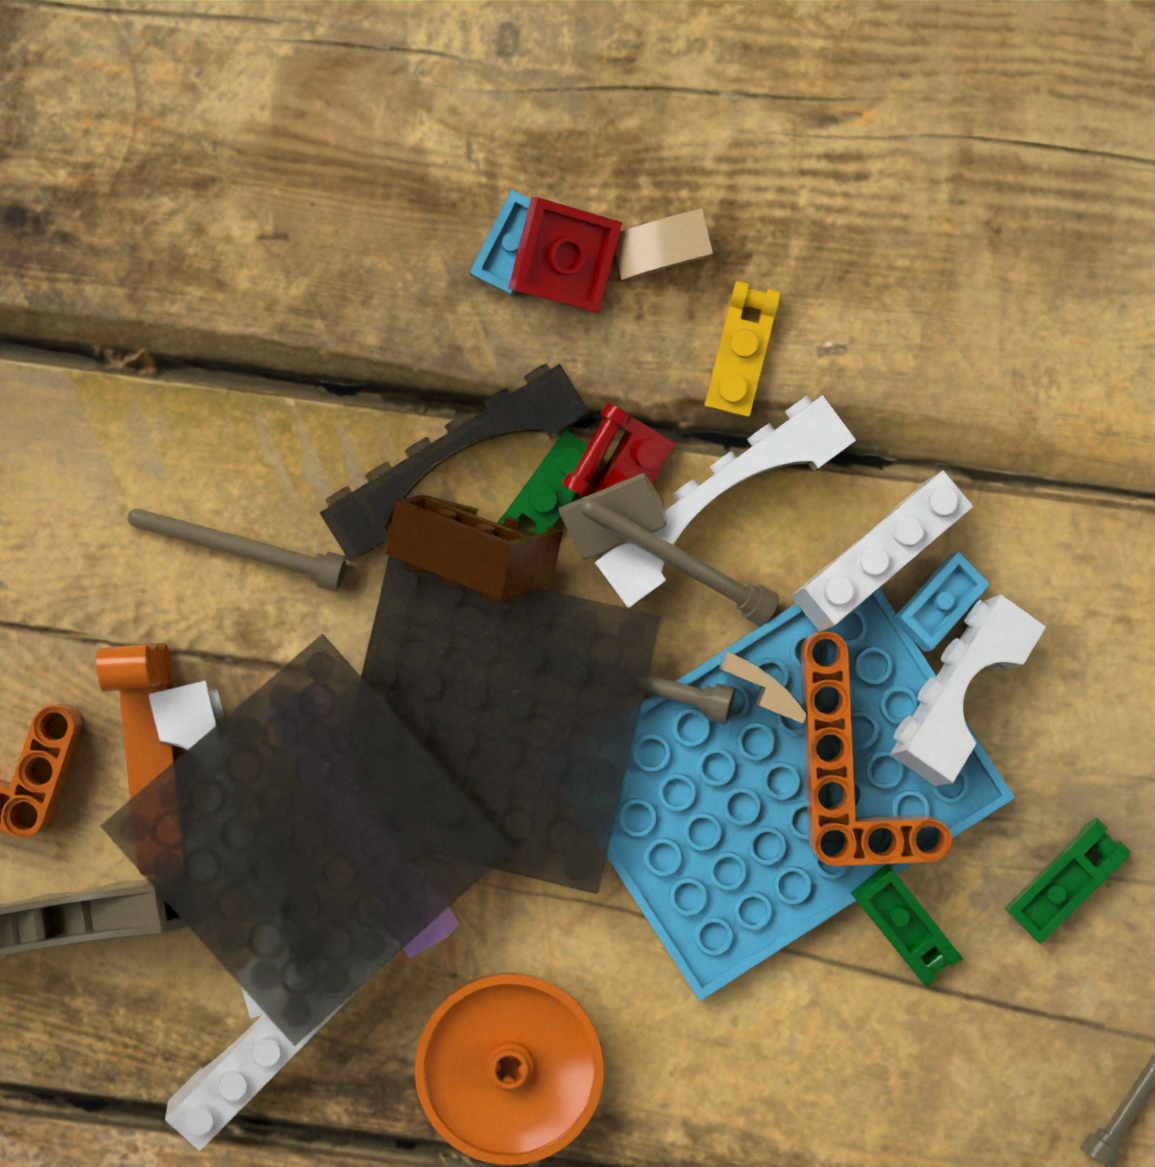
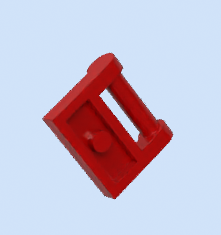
(637, 453)

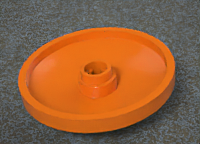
(509, 1068)

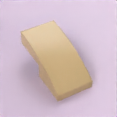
(662, 244)
(772, 694)

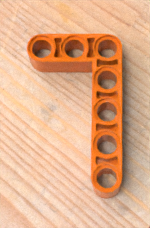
(136, 674)
(840, 770)
(26, 786)

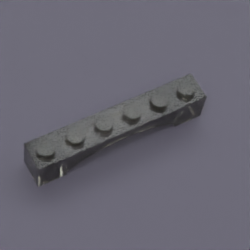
(542, 405)

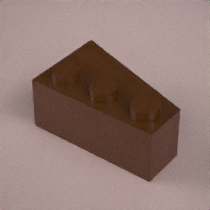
(470, 549)

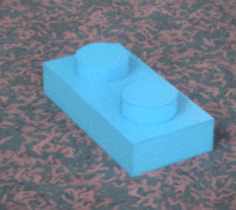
(499, 250)
(941, 601)

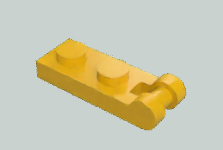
(741, 351)

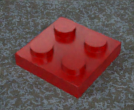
(565, 255)

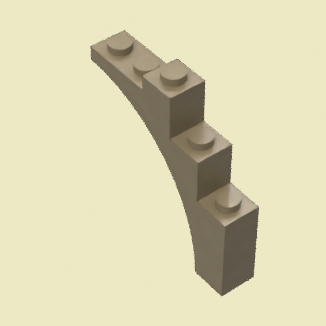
(85, 916)

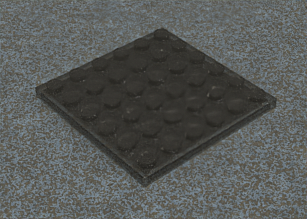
(520, 708)
(307, 839)

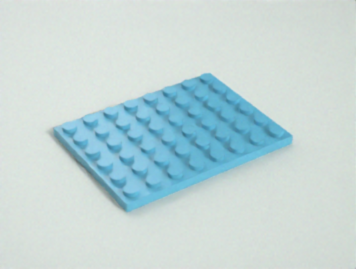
(719, 811)

